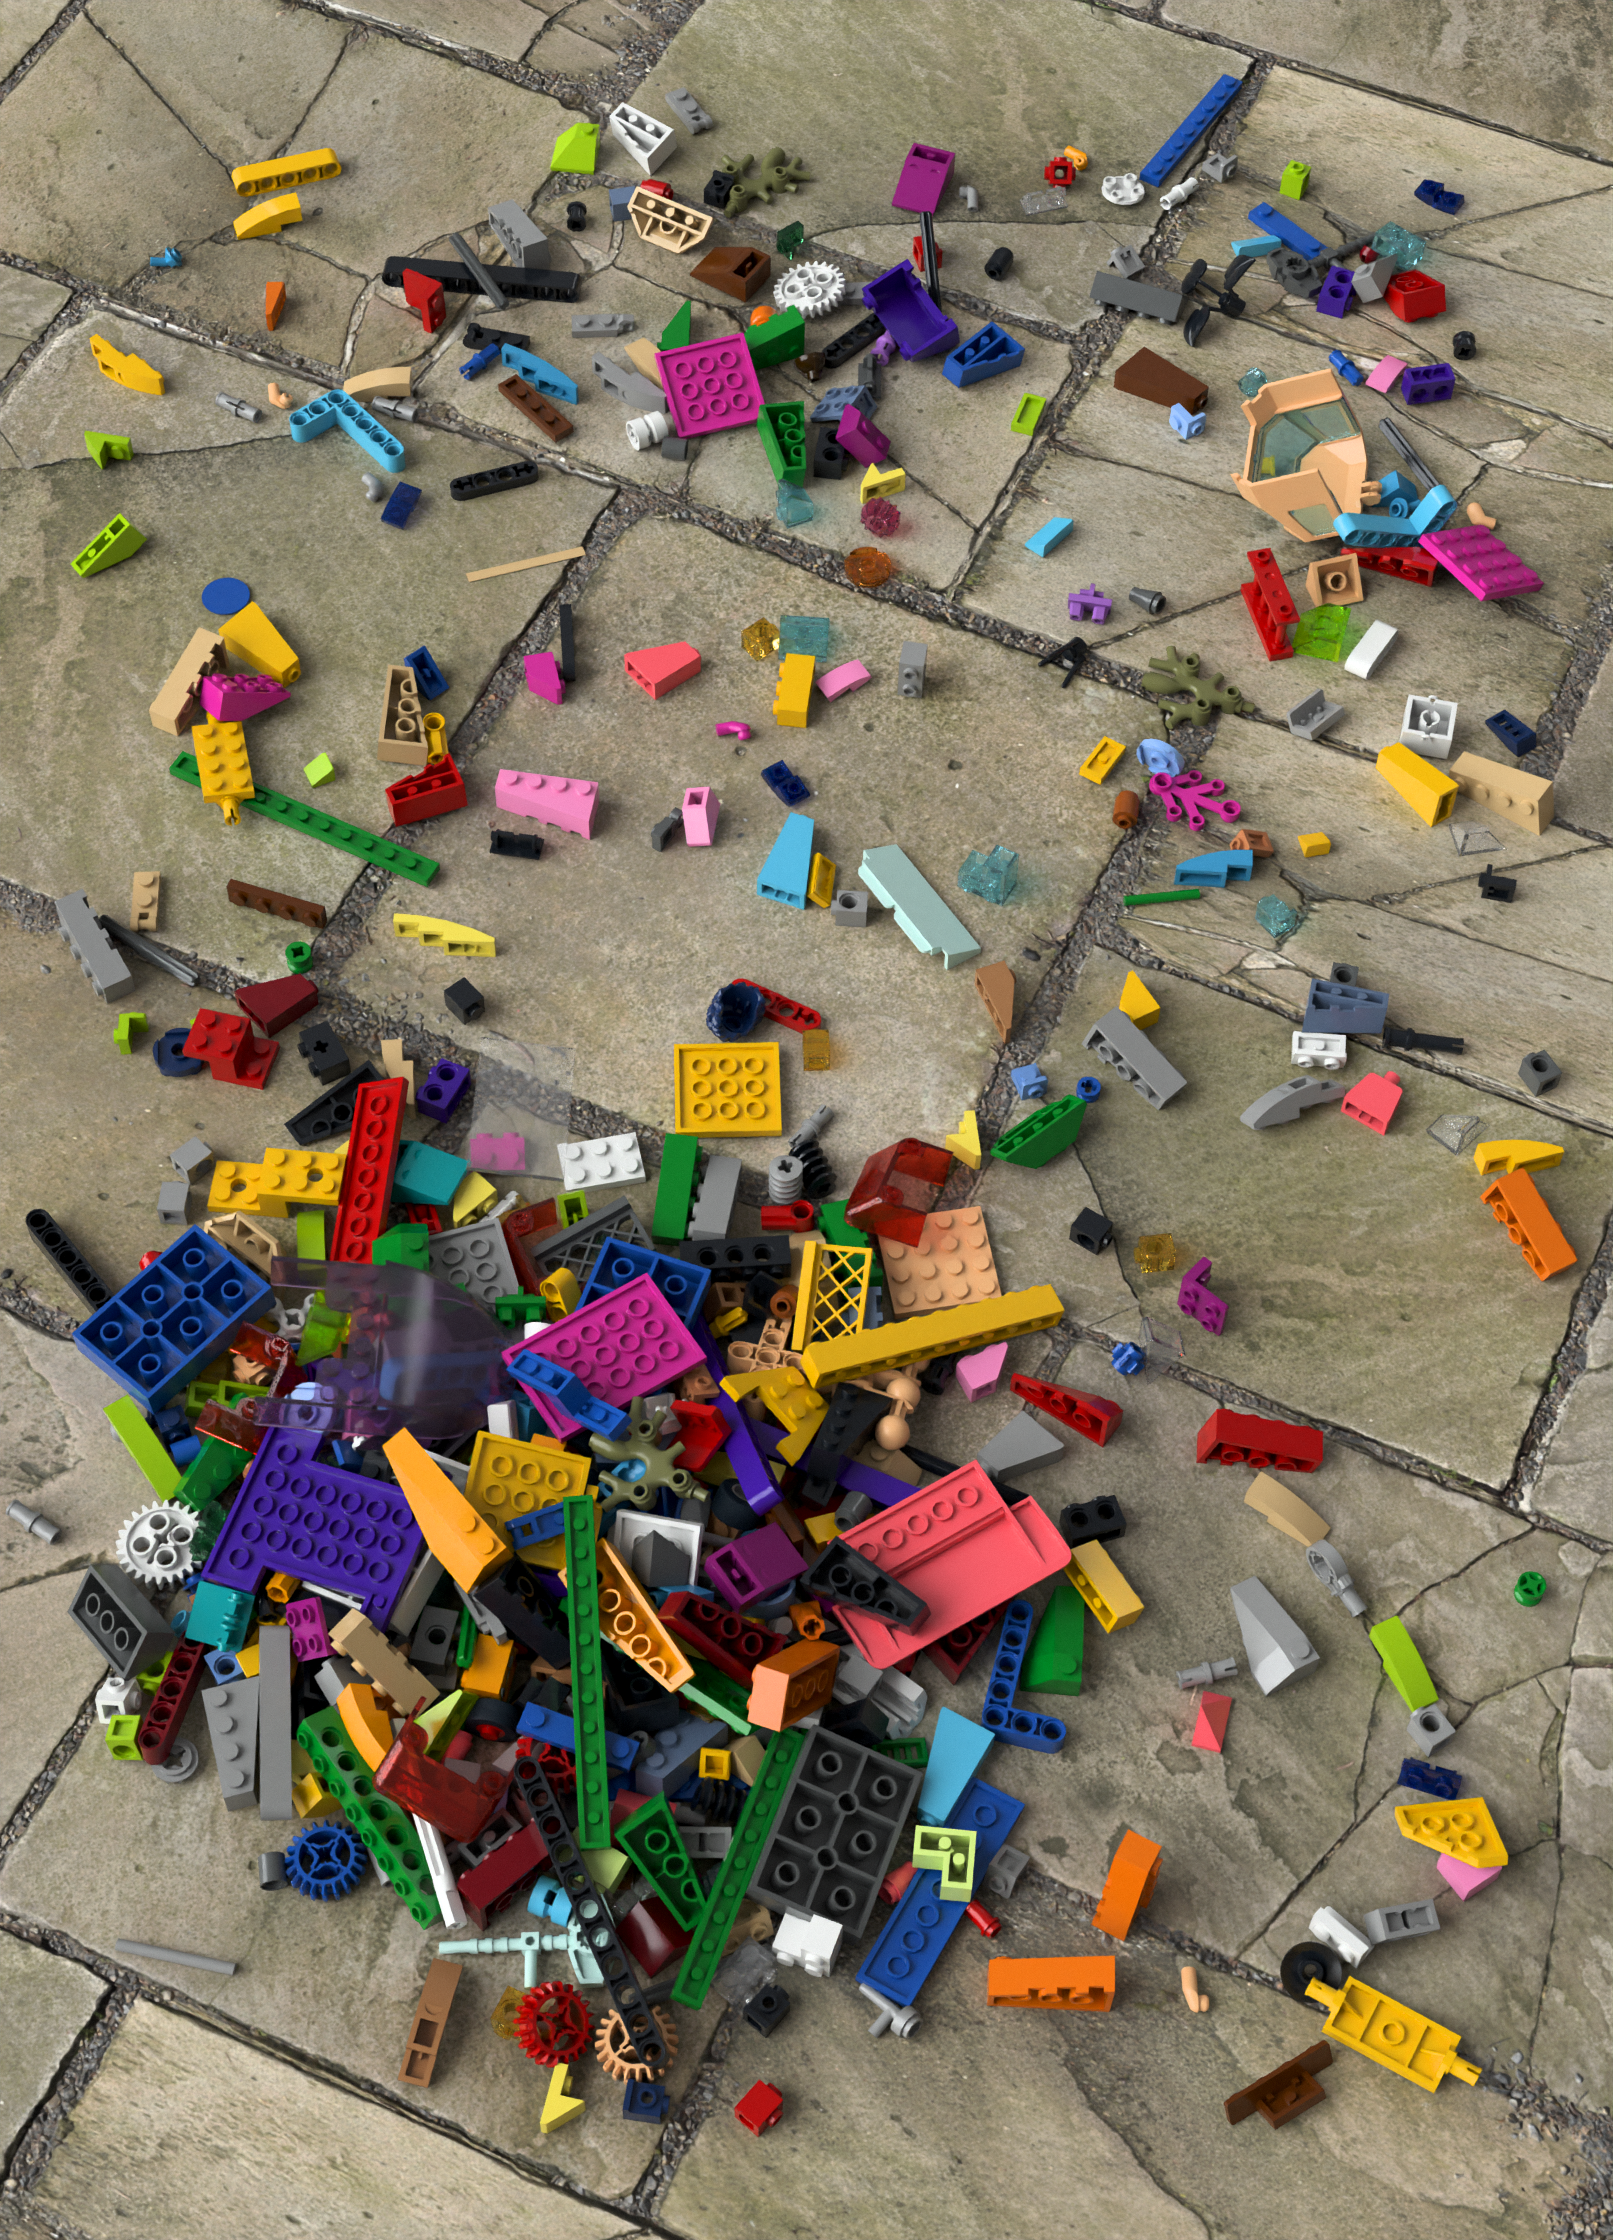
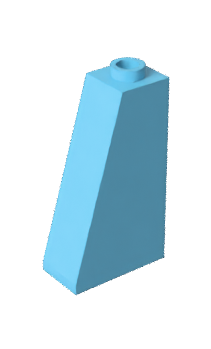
(788, 865)
(955, 1757)

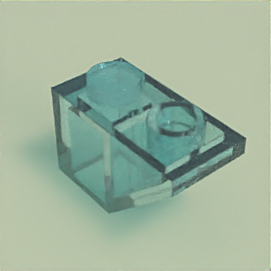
(793, 504)

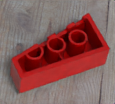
(1259, 1442)

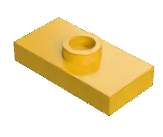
(821, 880)

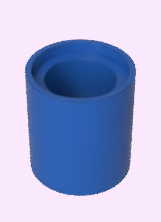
(185, 1450)

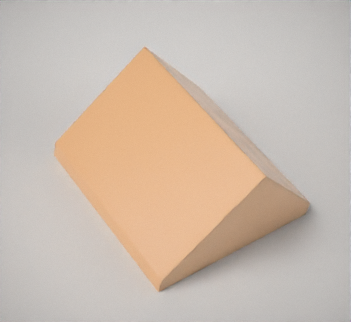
(1335, 581)

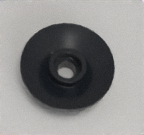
(1298, 1957)

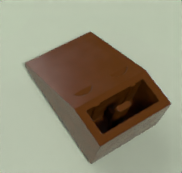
(734, 270)

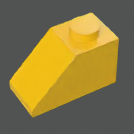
(1138, 1003)
(314, 1797)

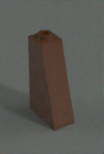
(1160, 382)

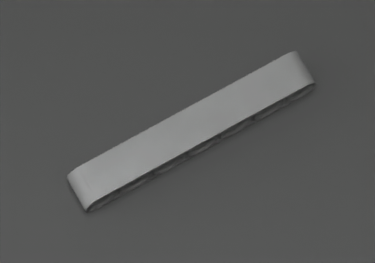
(275, 1723)

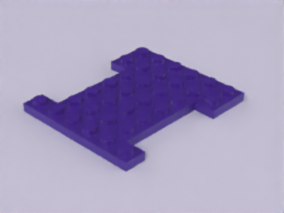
(317, 1527)

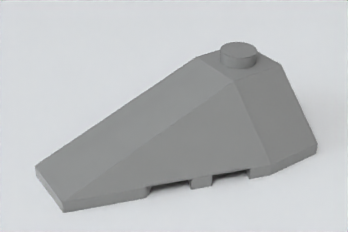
(1273, 1641)

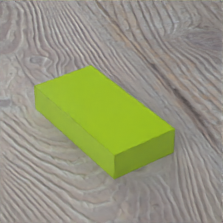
(1028, 414)

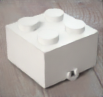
(1428, 726)

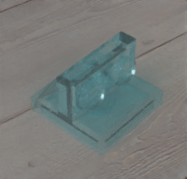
(804, 636)

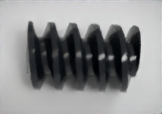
(816, 1172)
(719, 1799)

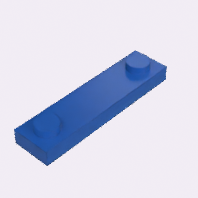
(1286, 230)
(559, 1732)

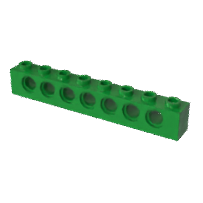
(391, 1823)

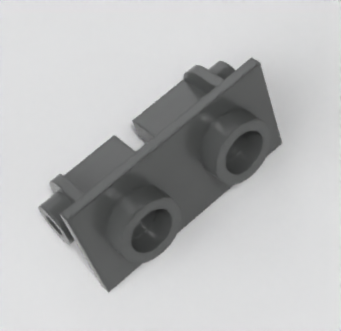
(870, 375)

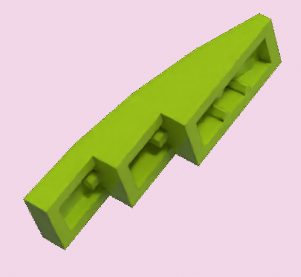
(143, 1447)

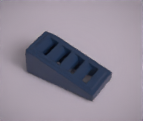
(1517, 745)

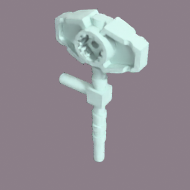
(532, 1943)

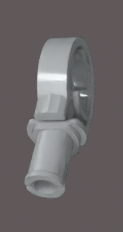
(1334, 1575)

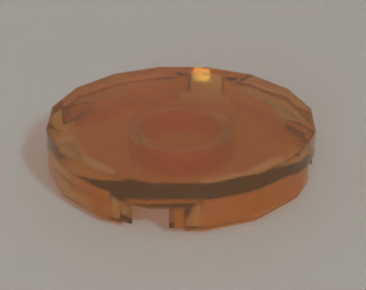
(867, 567)

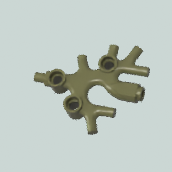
(772, 177)
(1187, 679)
(658, 1463)

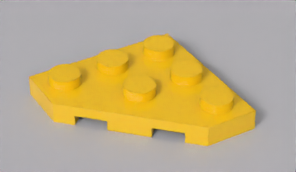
(1456, 1829)

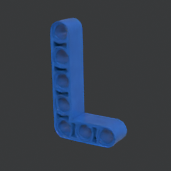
(1007, 1683)

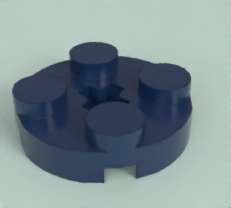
(172, 1064)

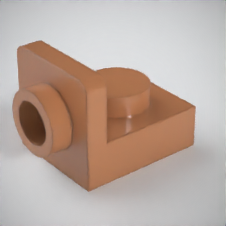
(1253, 840)

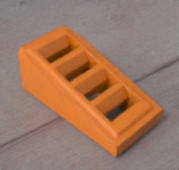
(274, 302)

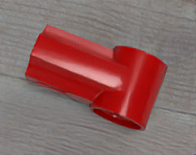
(786, 1217)

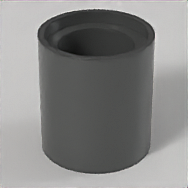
(674, 448)
(272, 1871)

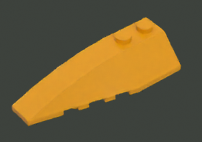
(445, 1517)
(630, 1620)

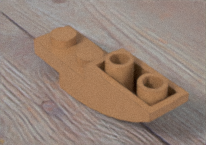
(430, 2023)

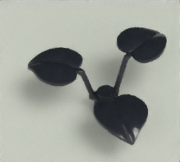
(1228, 302)

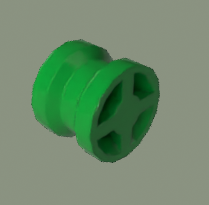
(302, 963)
(1533, 1582)

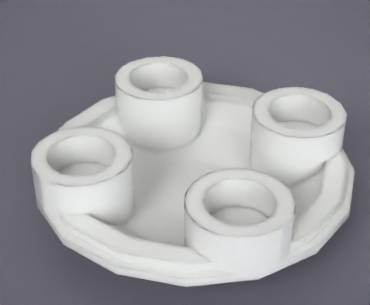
(1123, 189)

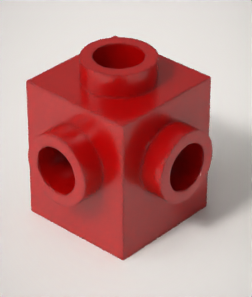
(1060, 163)

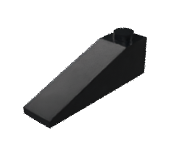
(334, 1109)

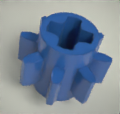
(1128, 1358)

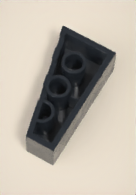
(846, 1429)
(861, 1586)
(528, 1610)
(635, 1696)

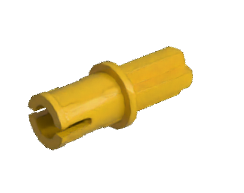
(726, 1323)

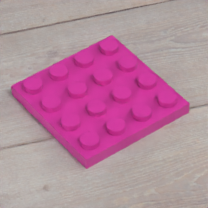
(710, 386)
(1481, 562)

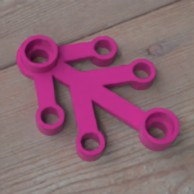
(1192, 796)

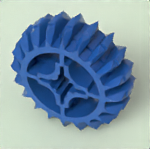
(337, 1840)

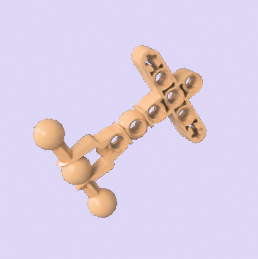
(771, 1353)

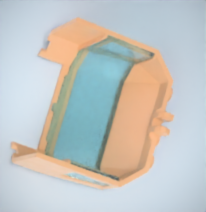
(1305, 456)

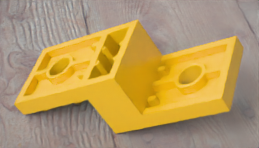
(277, 1182)

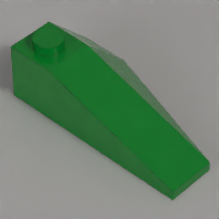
(1056, 1649)

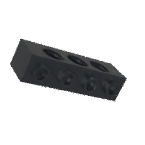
(746, 1250)

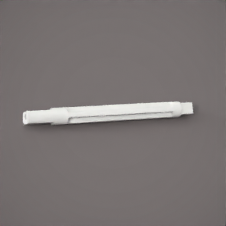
(438, 1863)

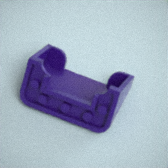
(910, 314)

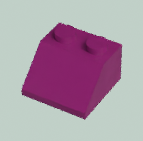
(862, 437)

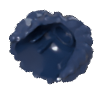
(735, 1011)

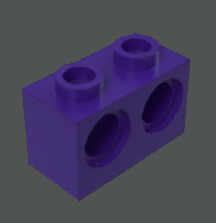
(1336, 292)
(1428, 383)
(448, 1092)

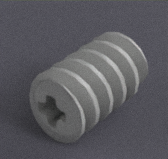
(785, 1180)

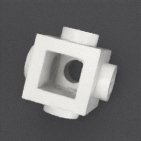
(117, 1698)

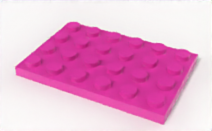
(616, 1348)

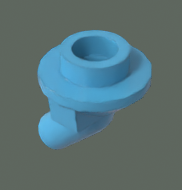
(171, 259)
(1401, 508)

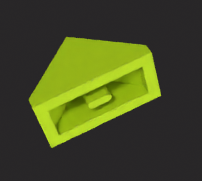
(572, 1208)

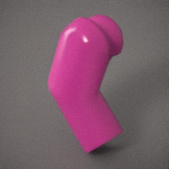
(734, 727)

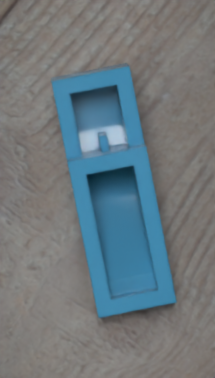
(1215, 868)

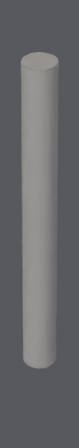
(176, 1956)

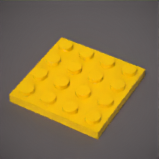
(727, 1090)
(519, 1478)

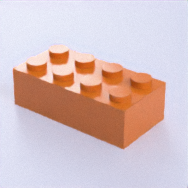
(793, 1684)

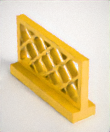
(809, 1291)

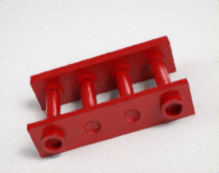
(1270, 604)

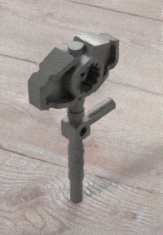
(1300, 275)

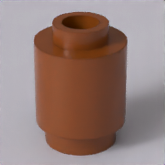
(1126, 809)
(785, 1301)

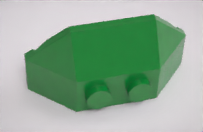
(1042, 1134)
(404, 1245)

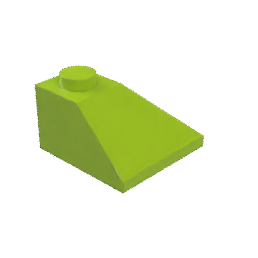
(577, 149)

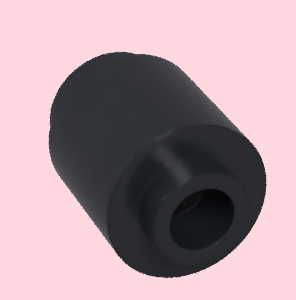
(999, 263)

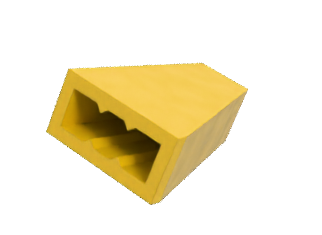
(260, 645)
(1418, 782)

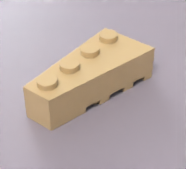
(181, 693)
(401, 724)
(1506, 791)
(382, 1662)

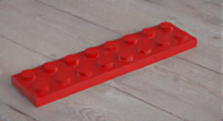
(369, 1169)

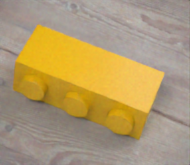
(794, 690)
(1103, 1587)

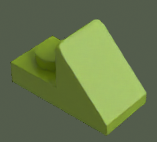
(107, 445)

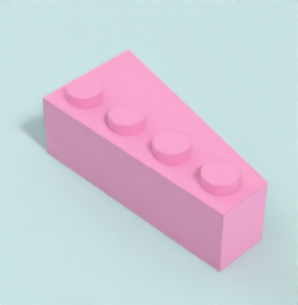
(549, 799)

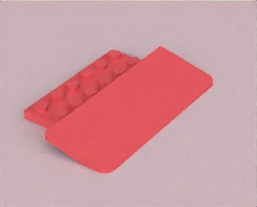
(956, 1553)

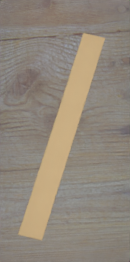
(525, 564)

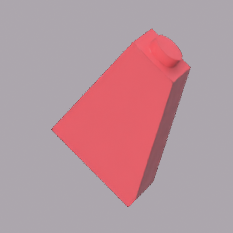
(663, 667)

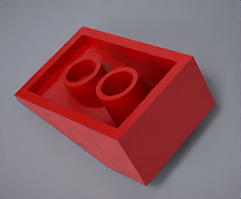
(1415, 295)

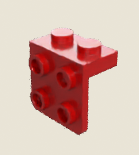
(427, 296)
(700, 1434)

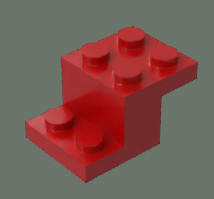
(231, 1048)

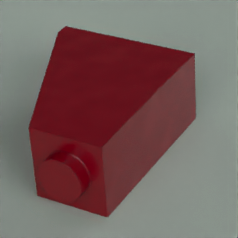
(277, 1002)

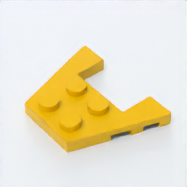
(789, 1399)

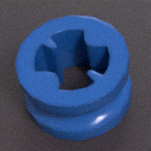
(1088, 1082)

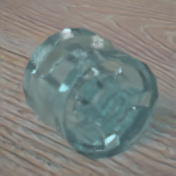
(1252, 382)

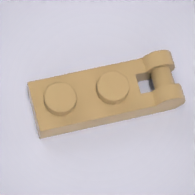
(145, 901)

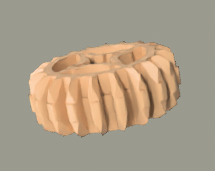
(618, 2060)

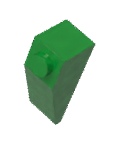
(678, 330)

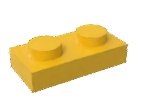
(1102, 760)

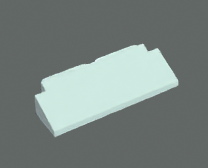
(916, 905)

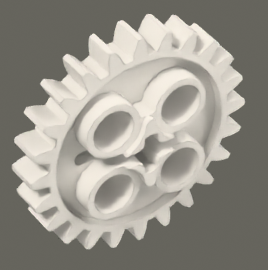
(810, 289)
(162, 1544)

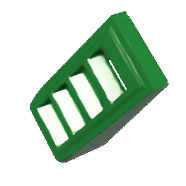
(906, 1743)

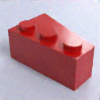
(427, 794)

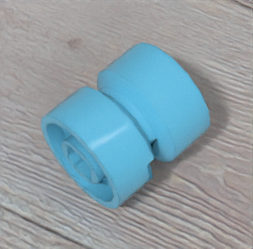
(541, 1898)

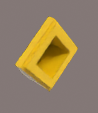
(1314, 844)
(249, 1661)
(715, 1763)

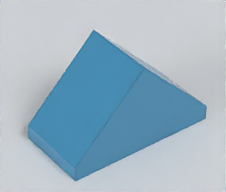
(1396, 486)

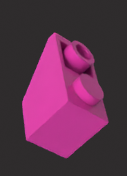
(543, 678)

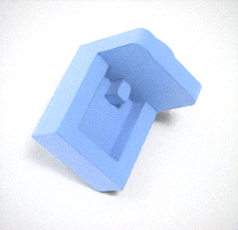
(1186, 424)

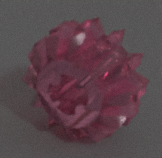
(880, 517)

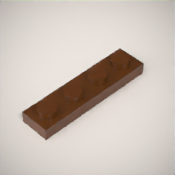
(535, 408)
(277, 904)

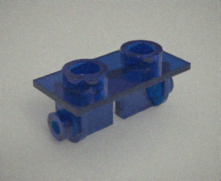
(1437, 1782)

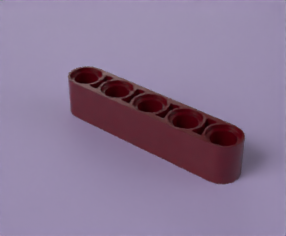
(176, 1707)

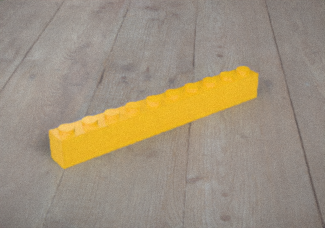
(931, 1335)

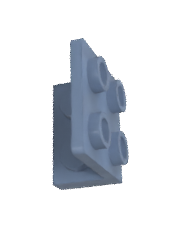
(836, 398)

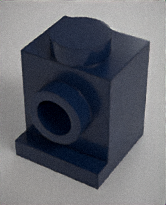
(172, 1425)
(636, 2110)

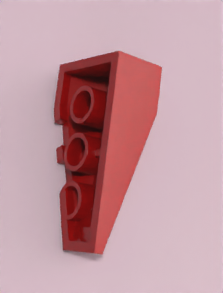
(1406, 563)
(1079, 1410)

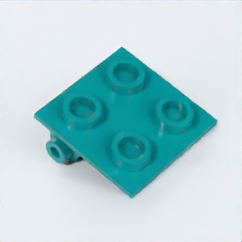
(220, 1616)

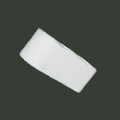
(1371, 649)

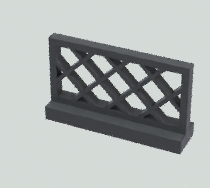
(587, 1231)

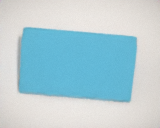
(1256, 246)
(1050, 536)

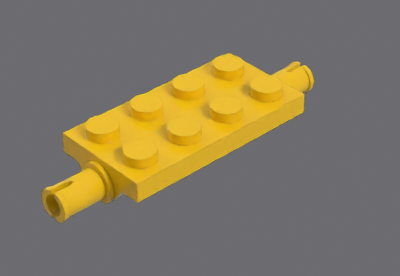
(223, 765)
(1391, 2034)

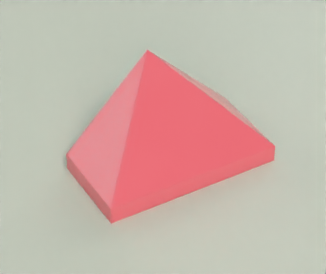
(1211, 1721)

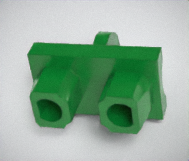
(520, 1307)

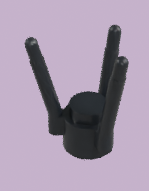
(1072, 651)

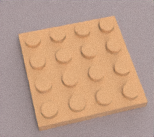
(946, 1268)

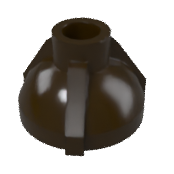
(810, 365)

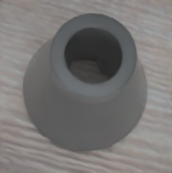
(1149, 600)

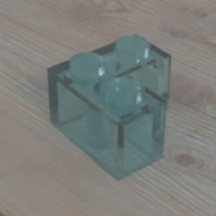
(990, 876)

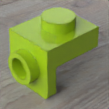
(128, 1024)

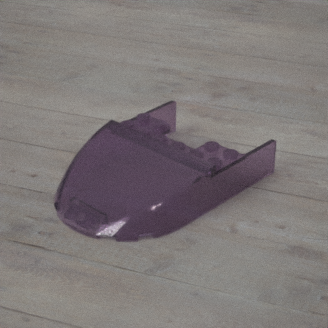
(414, 1360)

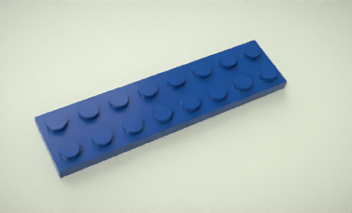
(923, 1921)

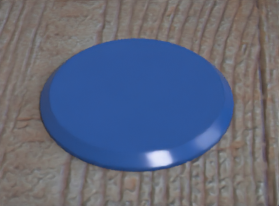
(225, 596)

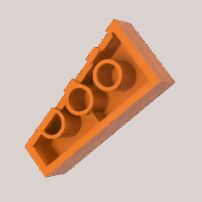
(1530, 1224)
(1128, 1885)
(1052, 1983)

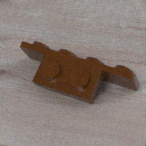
(794, 1530)
(1283, 2091)

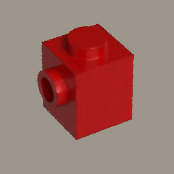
(760, 2107)

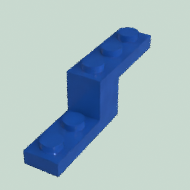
(569, 1395)

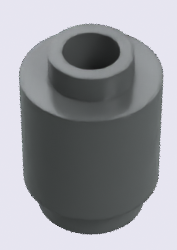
(852, 1511)

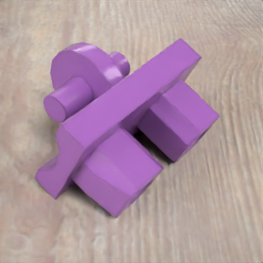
(1091, 602)

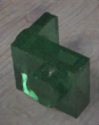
(789, 238)

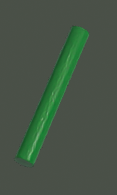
(1161, 897)

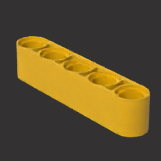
(286, 172)

